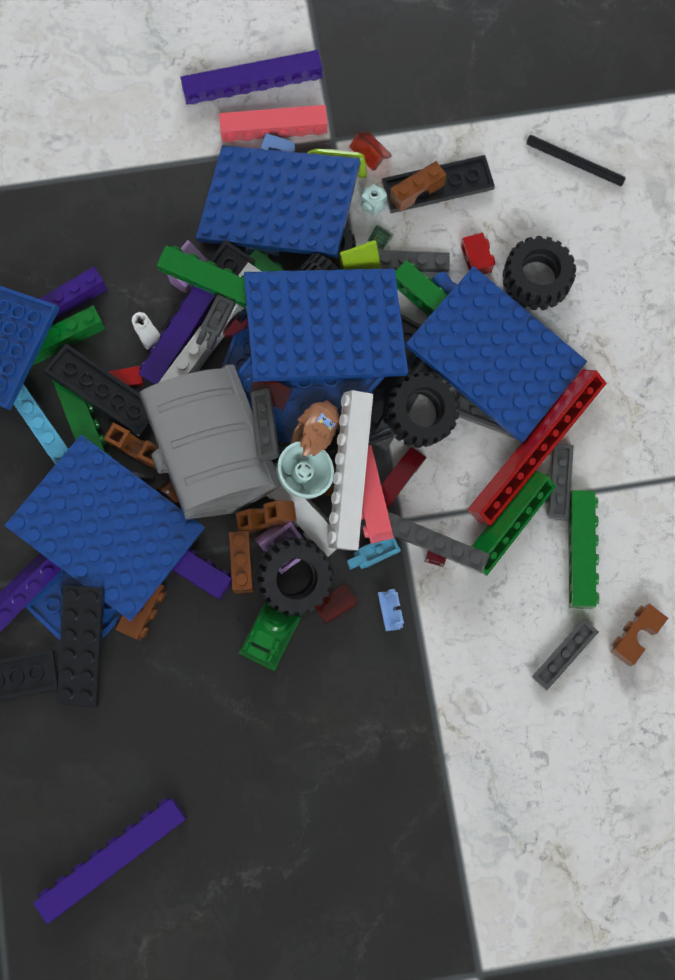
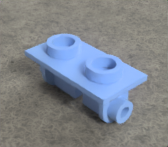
(392, 618)

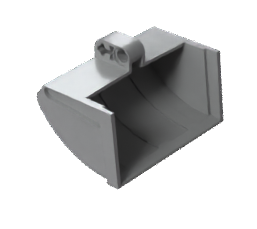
(208, 442)

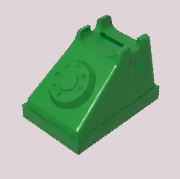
(269, 636)

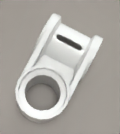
(147, 332)

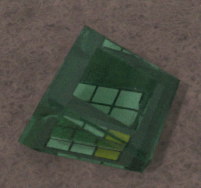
(381, 236)

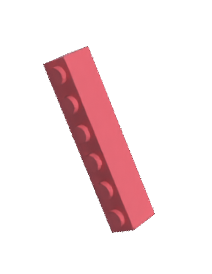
(277, 122)
(374, 506)

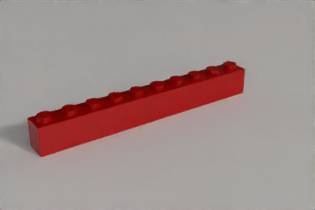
(536, 446)

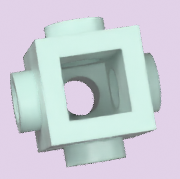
(374, 200)

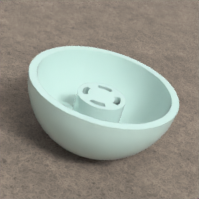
(315, 472)

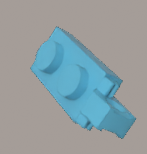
(373, 553)

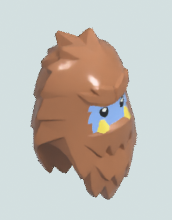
(316, 427)

